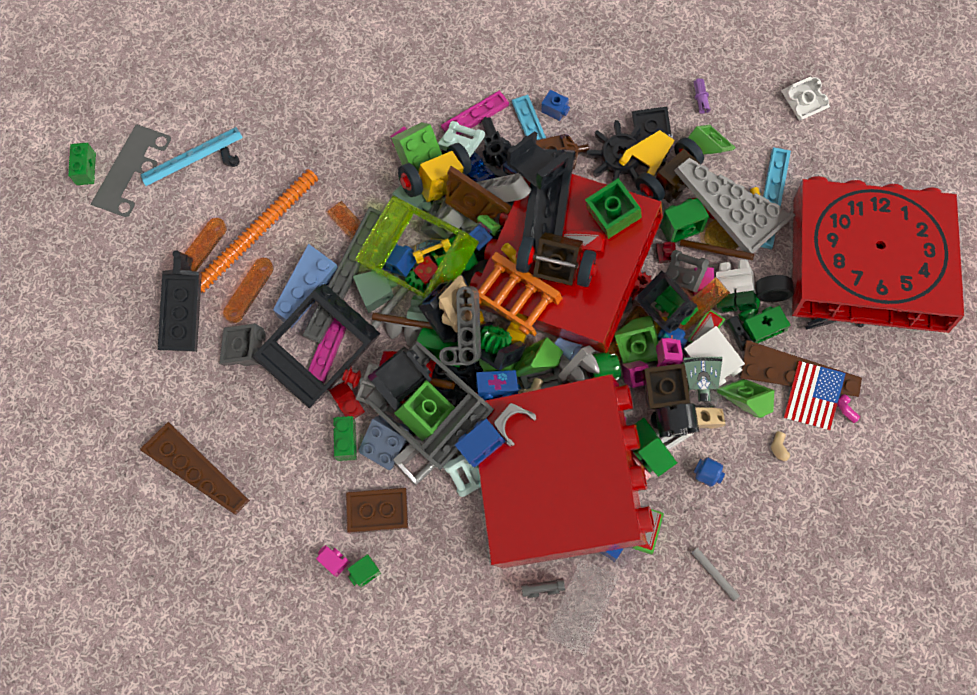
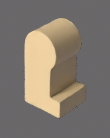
(710, 417)

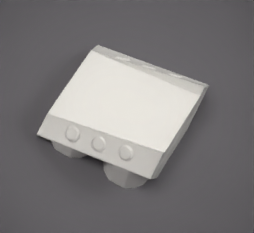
(806, 97)

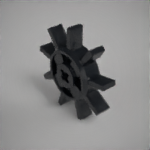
(611, 147)

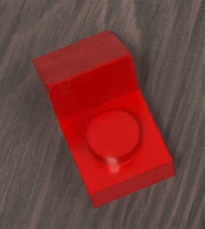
(346, 400)

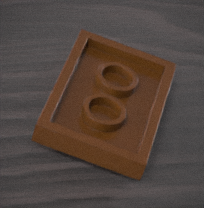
(377, 510)

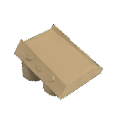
(448, 303)

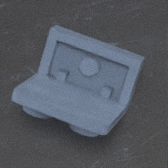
(383, 442)

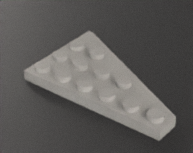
(743, 215)

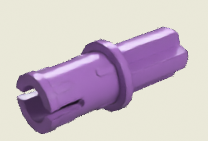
(701, 95)

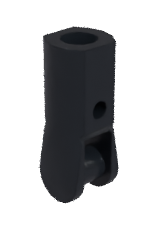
(737, 331)

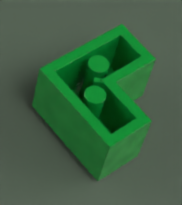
(653, 450)

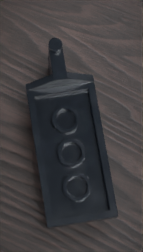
(179, 306)

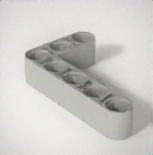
(506, 188)

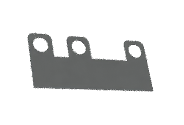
(126, 164)

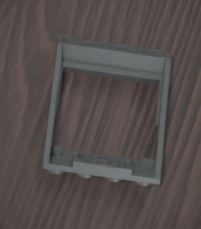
(441, 444)

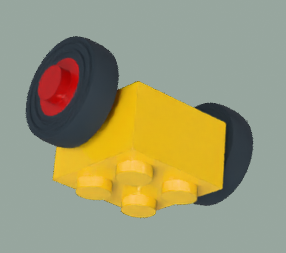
(432, 174)

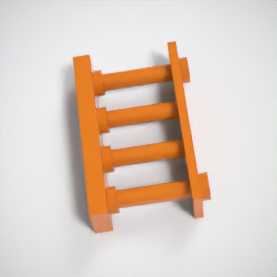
(532, 285)

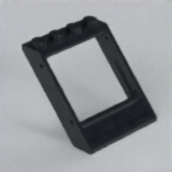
(293, 373)

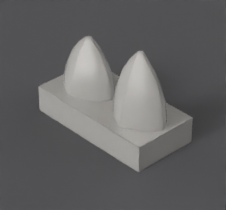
(410, 332)
(582, 359)

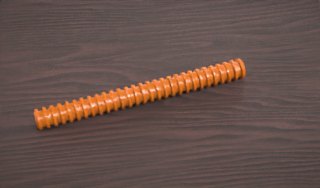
(251, 234)

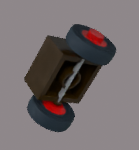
(668, 183)
(557, 259)

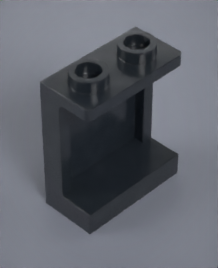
(399, 376)

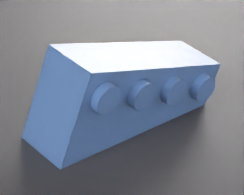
(310, 273)

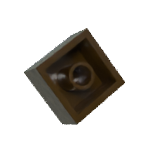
(665, 386)

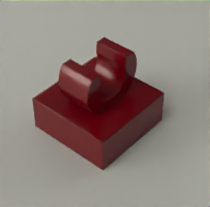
(664, 251)

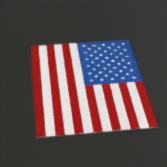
(814, 395)

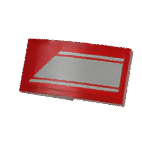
(591, 239)

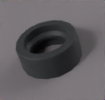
(774, 288)

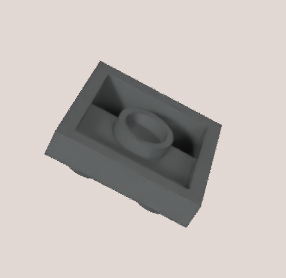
(240, 344)

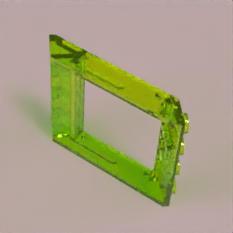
(388, 232)

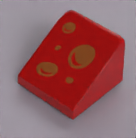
(426, 270)

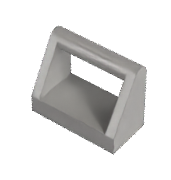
(405, 456)

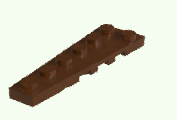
(780, 368)
(186, 461)

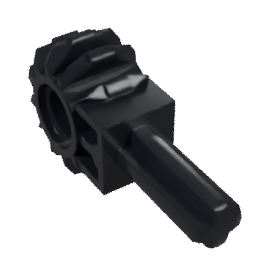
(495, 145)

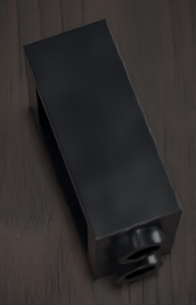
(654, 290)

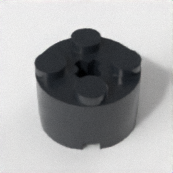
(677, 420)

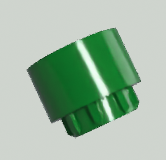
(607, 365)

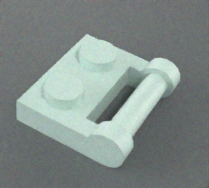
(451, 137)
(472, 474)

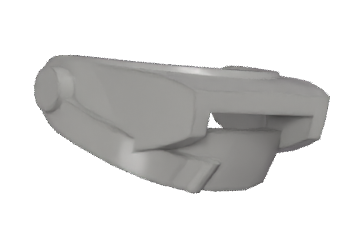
(501, 420)

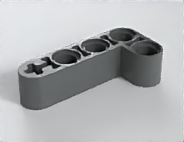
(463, 325)

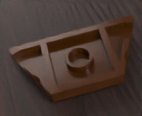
(471, 198)

